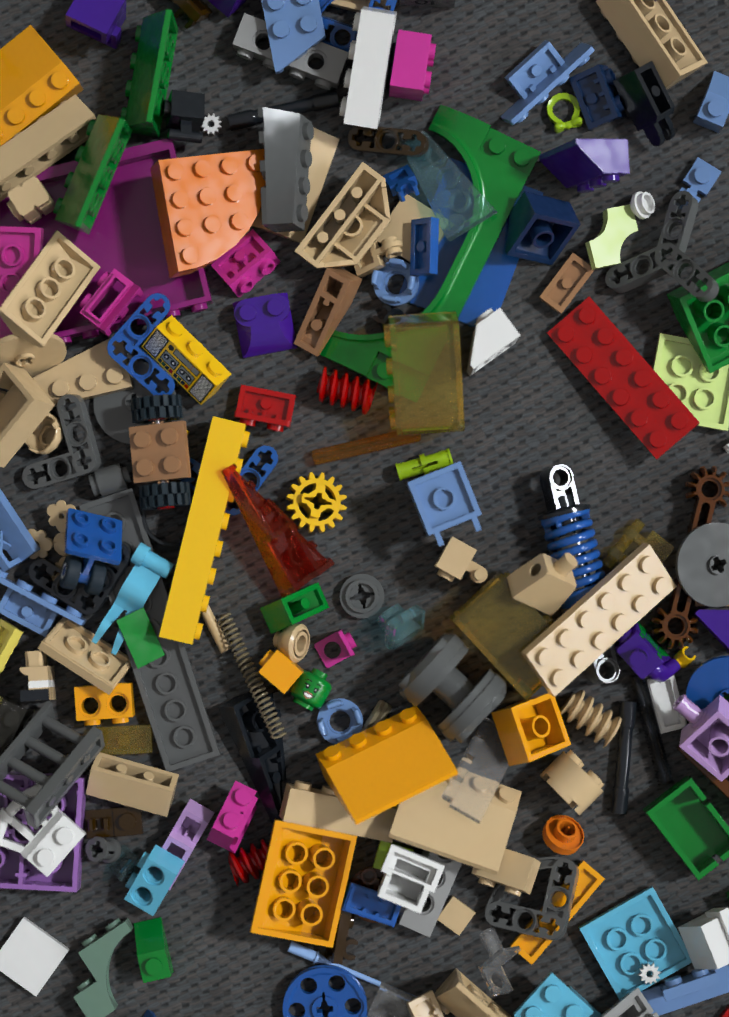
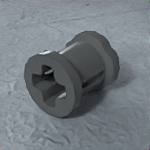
(102, 852)

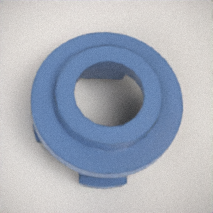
(380, 282)
(328, 709)

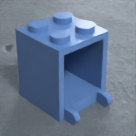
(444, 500)

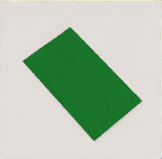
(140, 637)

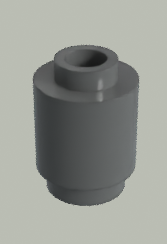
(110, 480)

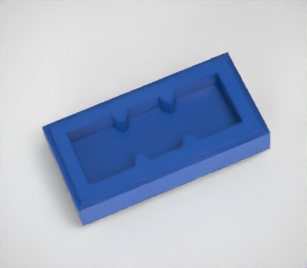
(367, 904)

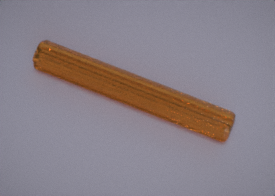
(362, 447)

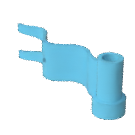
(135, 589)

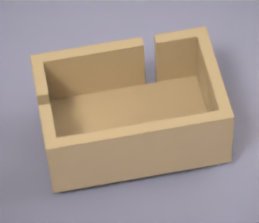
(20, 409)

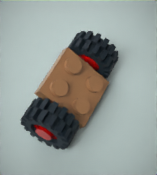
(160, 452)

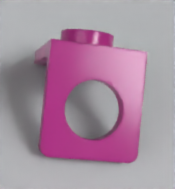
(345, 642)

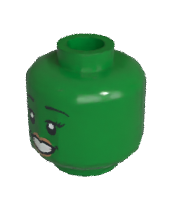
(311, 689)

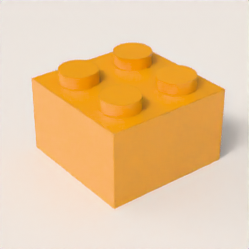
(531, 729)

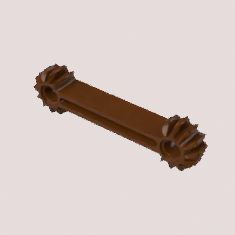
(710, 503)

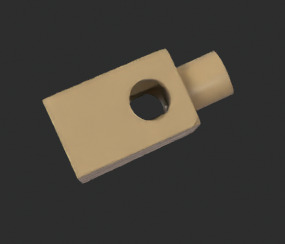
(544, 582)

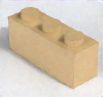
(132, 784)

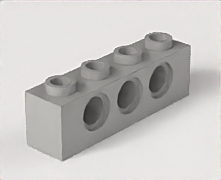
(335, 60)
(426, 921)

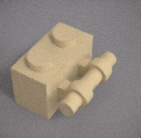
(457, 559)

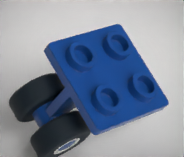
(94, 539)

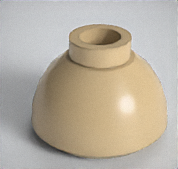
(293, 642)

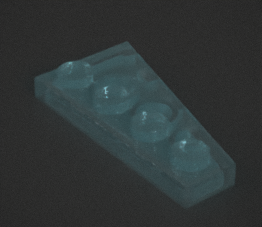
(448, 191)

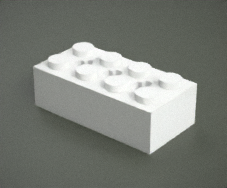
(369, 67)

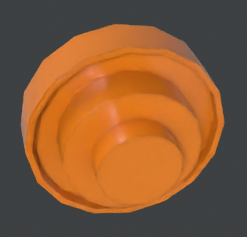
(563, 834)

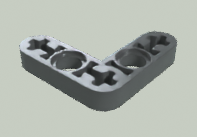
(74, 457)

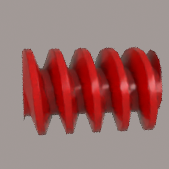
(345, 391)
(248, 863)

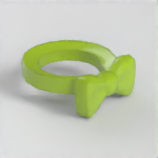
(575, 121)

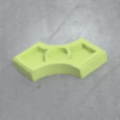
(606, 247)

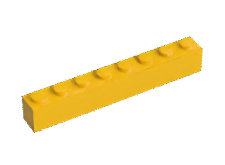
(202, 532)

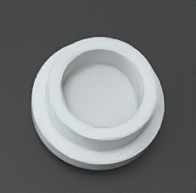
(642, 204)

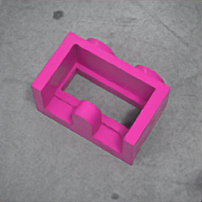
(117, 308)
(230, 823)

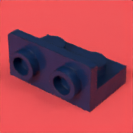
(598, 96)

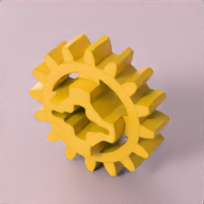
(328, 505)

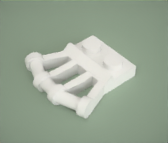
(50, 843)

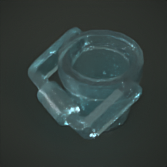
(399, 624)

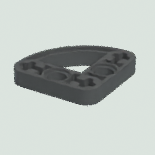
(549, 911)

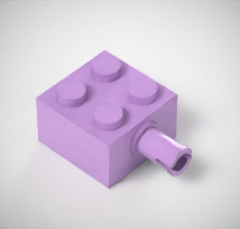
(706, 734)

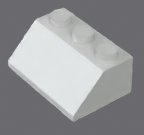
(490, 338)

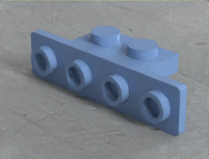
(539, 75)
(32, 609)
(687, 990)

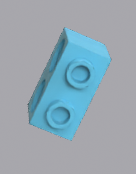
(152, 879)

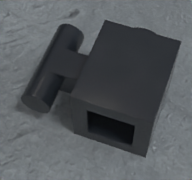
(184, 116)

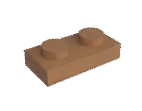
(566, 283)

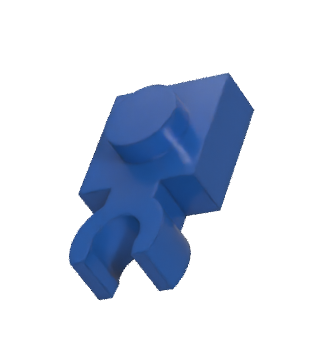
(402, 182)

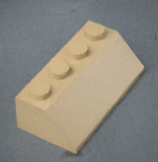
(655, 35)

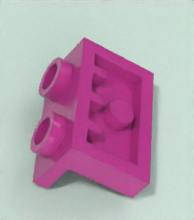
(246, 263)

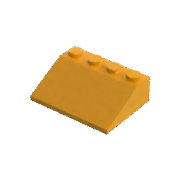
(31, 82)
(385, 764)
(303, 883)

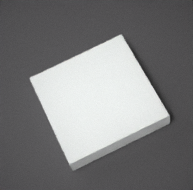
(31, 956)

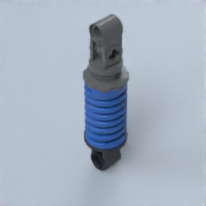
(570, 536)

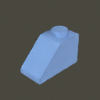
(715, 104)

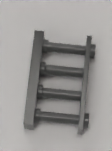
(70, 769)

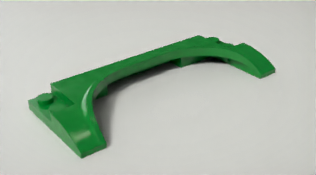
(499, 171)

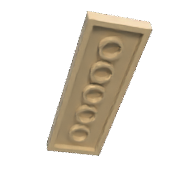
(598, 619)

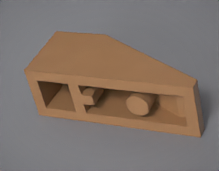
(327, 309)

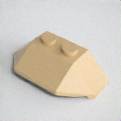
(349, 222)

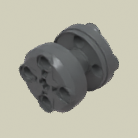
(467, 701)

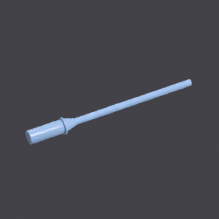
(316, 957)

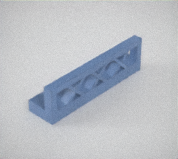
(13, 537)

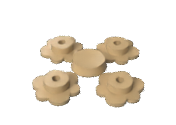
(45, 544)

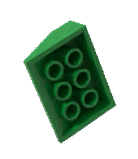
(151, 73)
(93, 173)
(706, 322)

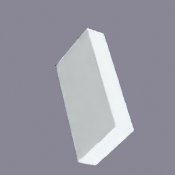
(662, 698)

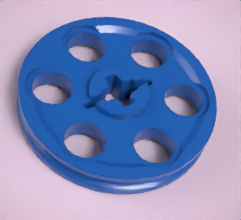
(334, 997)

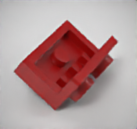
(265, 407)

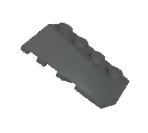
(285, 169)

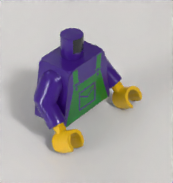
(648, 657)

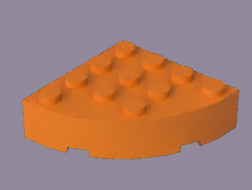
(206, 205)

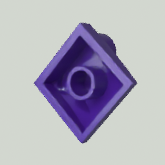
(264, 324)

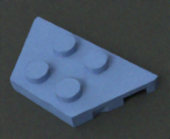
(292, 29)

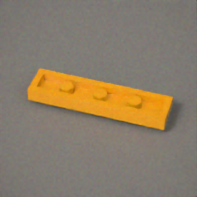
(587, 883)

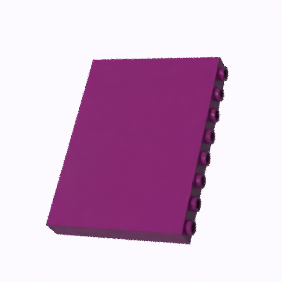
(121, 238)

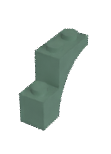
(96, 996)

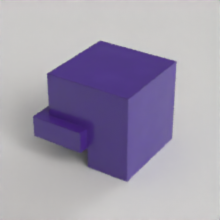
(98, 19)

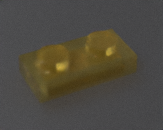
(127, 739)

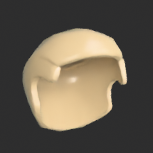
(46, 436)

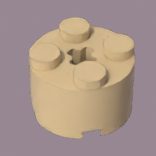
(572, 782)

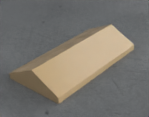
(322, 150)
(47, 290)

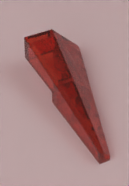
(285, 551)

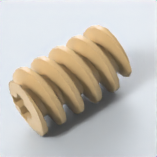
(591, 717)

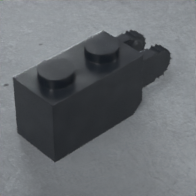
(647, 102)

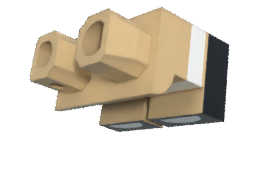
(40, 677)

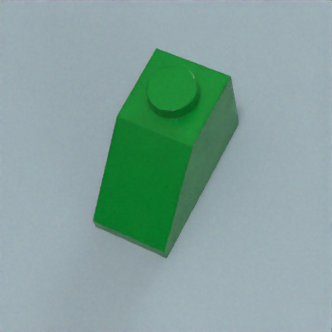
(294, 608)
(152, 950)

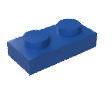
(424, 247)

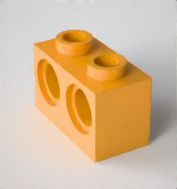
(279, 670)
(105, 708)

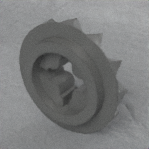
(373, 603)

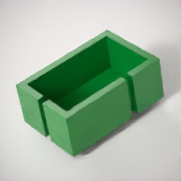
(690, 826)

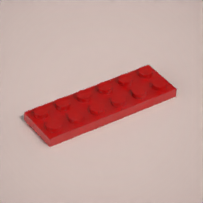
(623, 378)

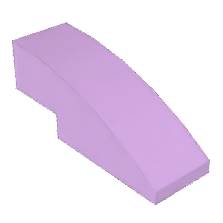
(187, 831)

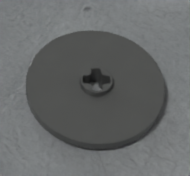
(113, 409)
(695, 560)

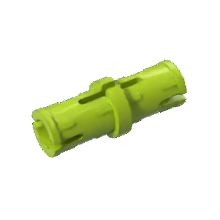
(423, 464)

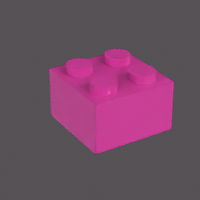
(410, 65)

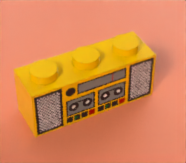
(186, 359)

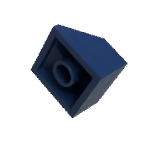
(540, 228)

